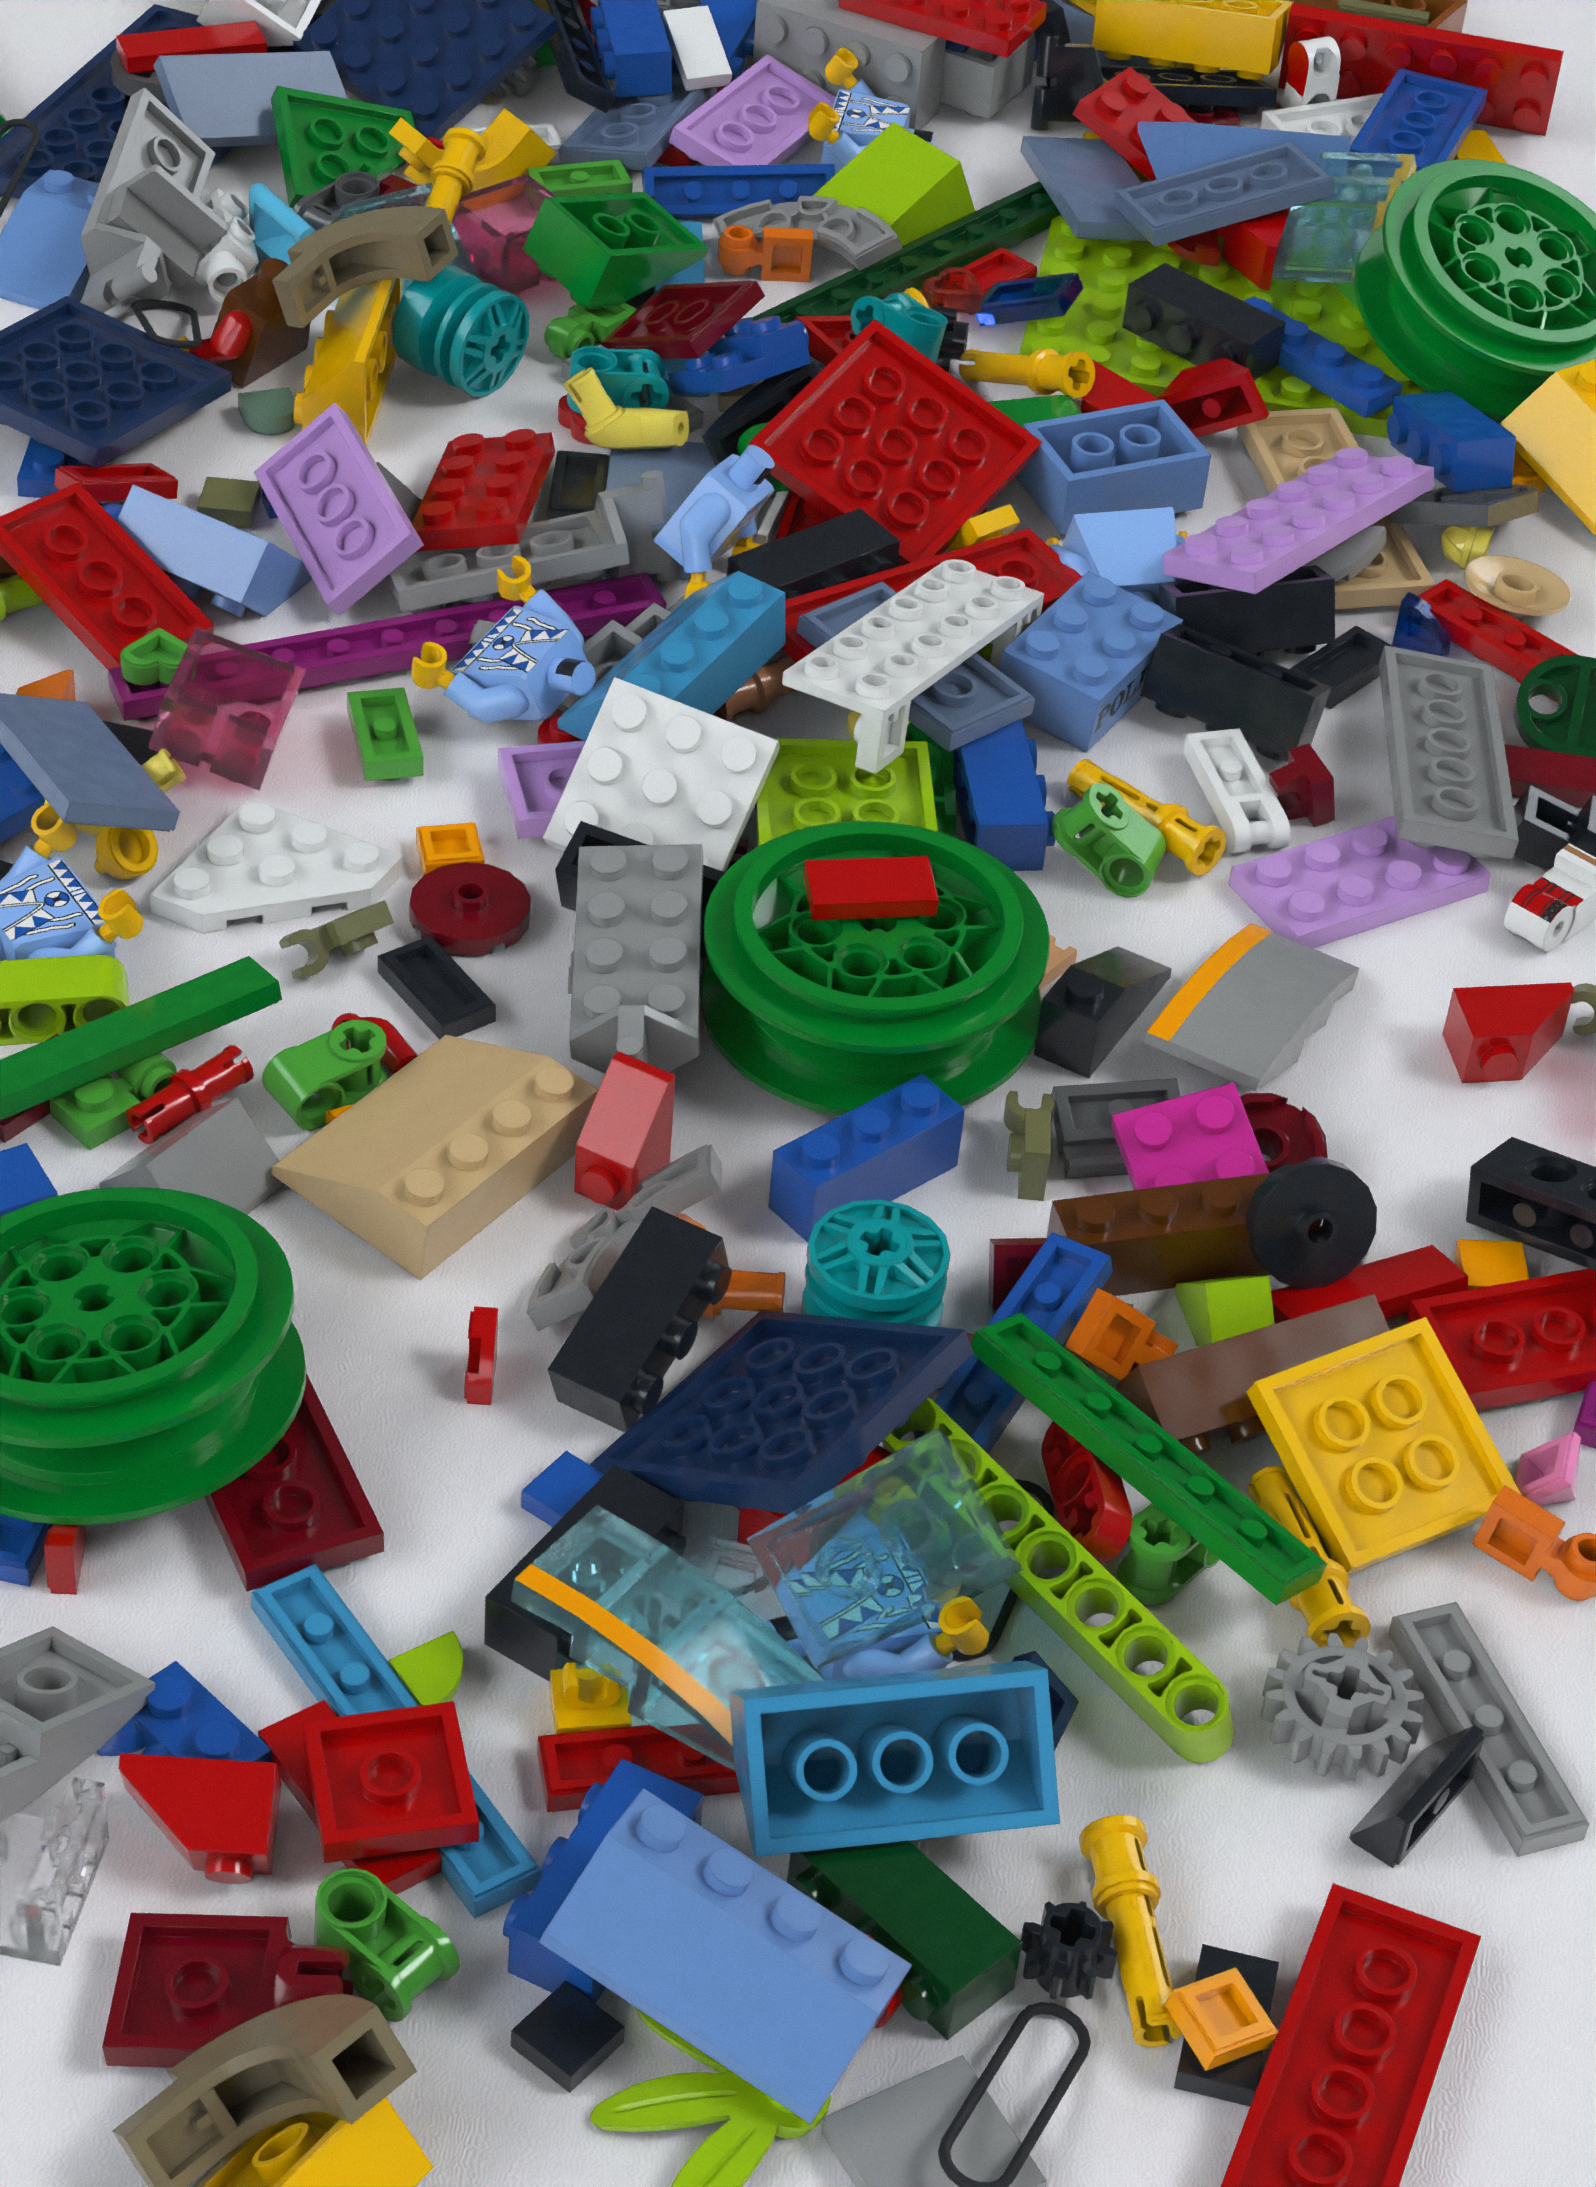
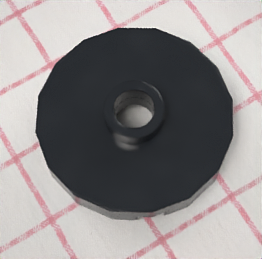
(1288, 1206)

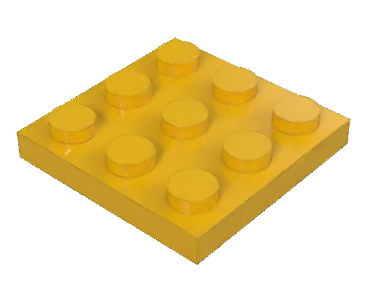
(1382, 1445)

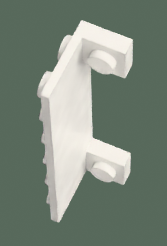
(910, 646)

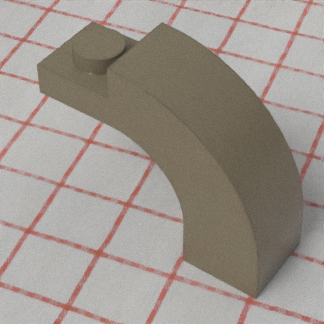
(360, 250)
(291, 2061)

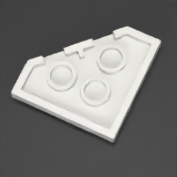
(272, 868)

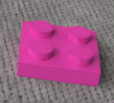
(1188, 1140)

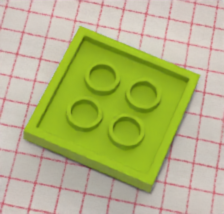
(820, 785)

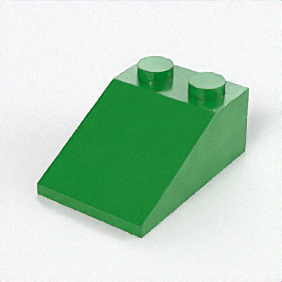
(609, 245)

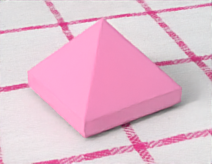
(1550, 1471)

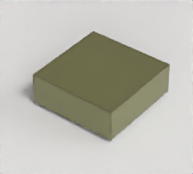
(230, 500)

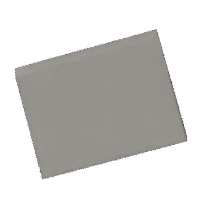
(209, 1155)

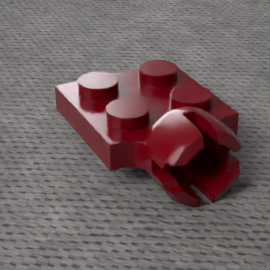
(205, 1974)

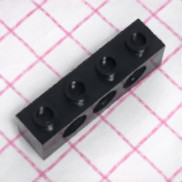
(1536, 1200)

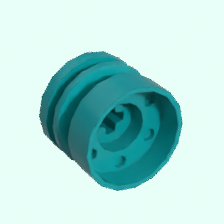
(461, 331)
(876, 1265)

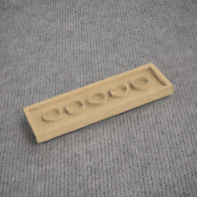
(1302, 438)

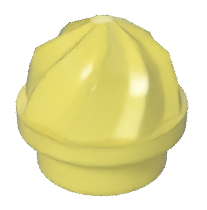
(1465, 543)

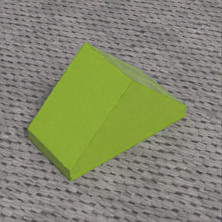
(1225, 1306)

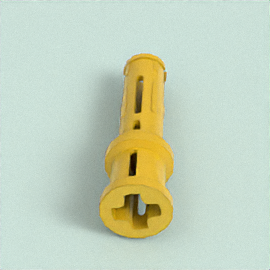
(453, 174)
(1041, 371)
(1184, 837)
(1327, 1602)
(1128, 1898)

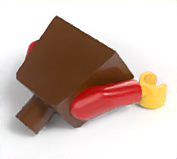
(252, 330)

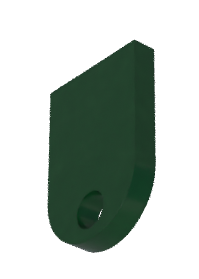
(1573, 686)

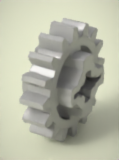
(1342, 1706)

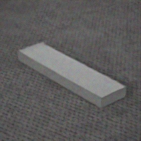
(1468, 1691)

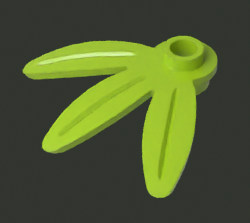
(701, 2099)

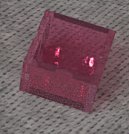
(495, 228)
(227, 708)

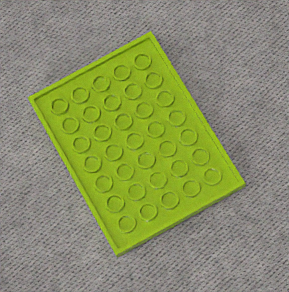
(1097, 318)

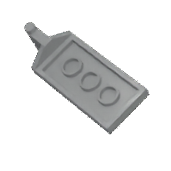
(122, 260)
(575, 545)
(637, 955)

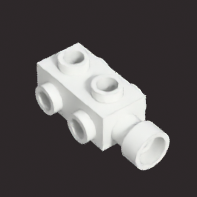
(234, 255)

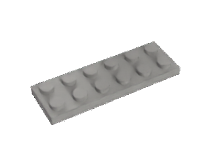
(1447, 754)

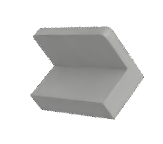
(170, 216)

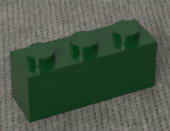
(911, 1907)

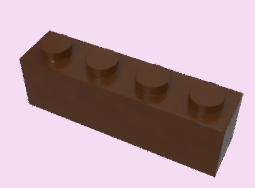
(1166, 1232)
(1204, 1389)

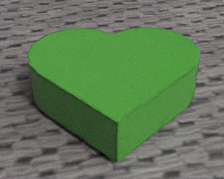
(152, 658)

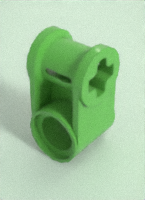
(1112, 840)
(326, 1074)
(1160, 1558)
(390, 1948)

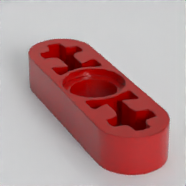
(1086, 1495)

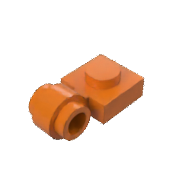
(783, 253)
(1117, 1337)
(1528, 1540)

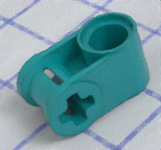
(904, 317)
(623, 375)

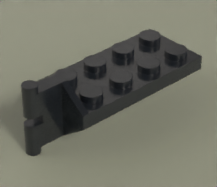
(1077, 73)

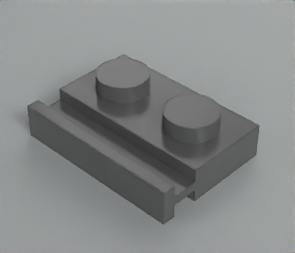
(1084, 1122)

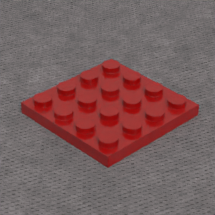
(897, 441)

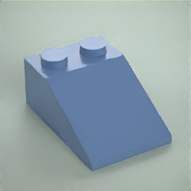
(43, 243)

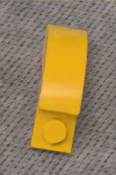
(509, 153)

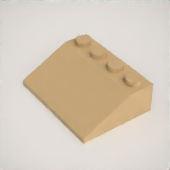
(442, 1148)

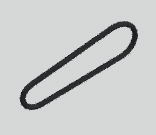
(136, 305)

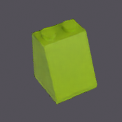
(904, 184)

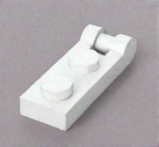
(1237, 790)

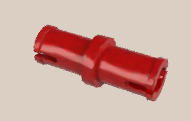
(189, 1094)

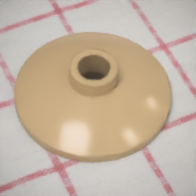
(1516, 586)

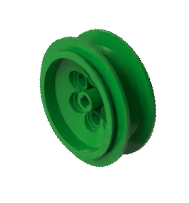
(1481, 282)
(869, 1003)
(139, 1353)

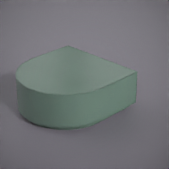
(267, 410)

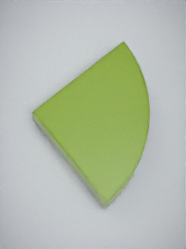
(432, 1669)

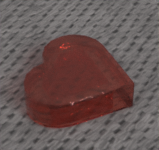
(953, 289)

